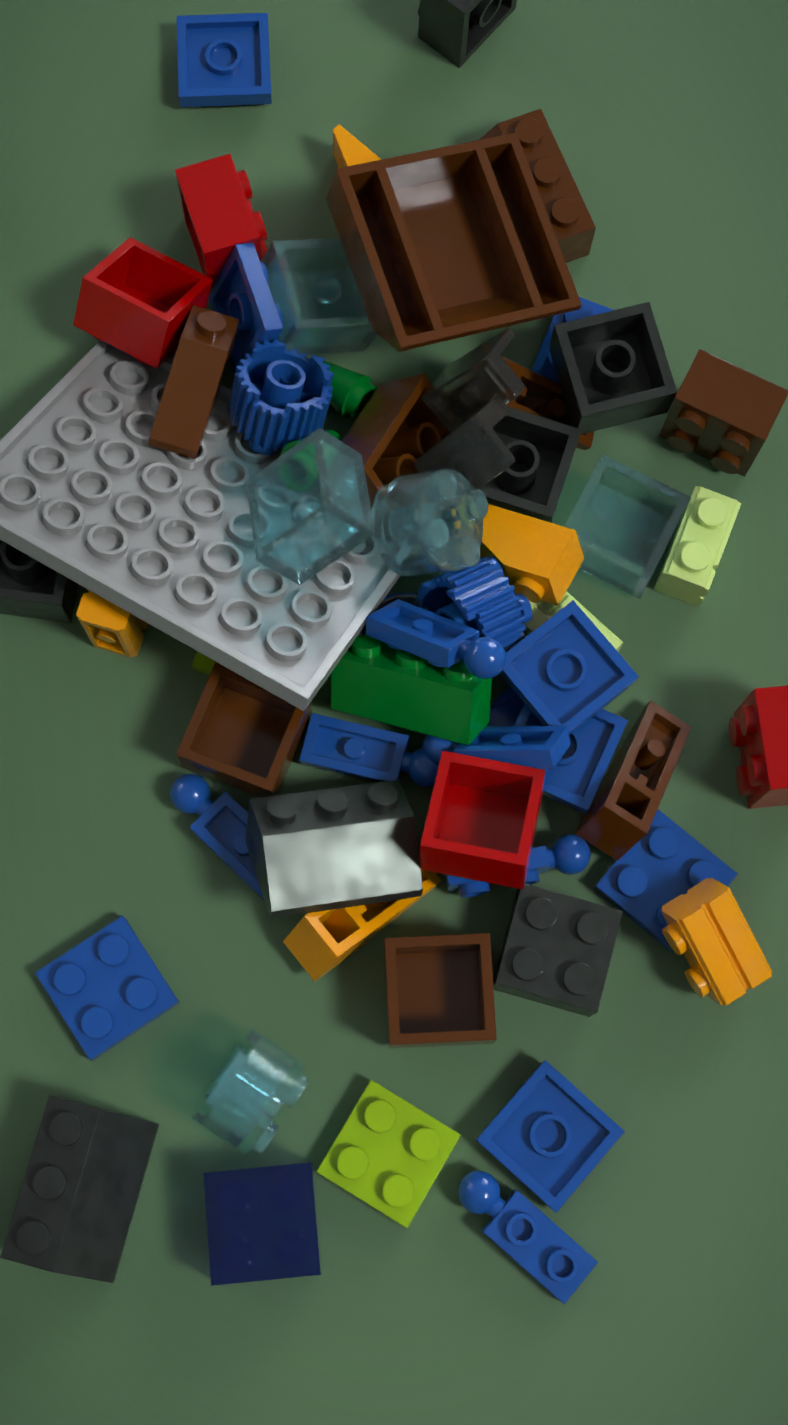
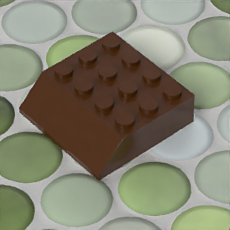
(450, 242)

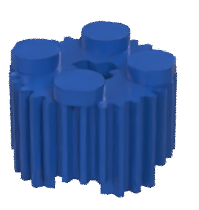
(279, 396)
(479, 600)

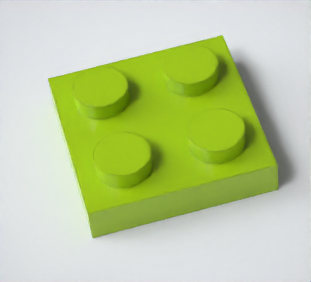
(388, 1153)

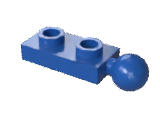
(436, 639)
(520, 745)
(363, 752)
(219, 825)
(567, 854)
(527, 1235)

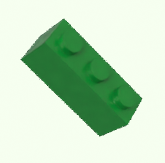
(410, 691)

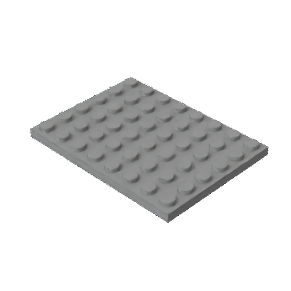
(174, 530)

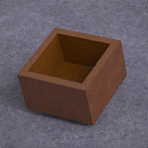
(722, 413)
(242, 734)
(439, 990)

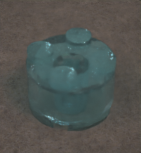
(429, 522)
(251, 1094)

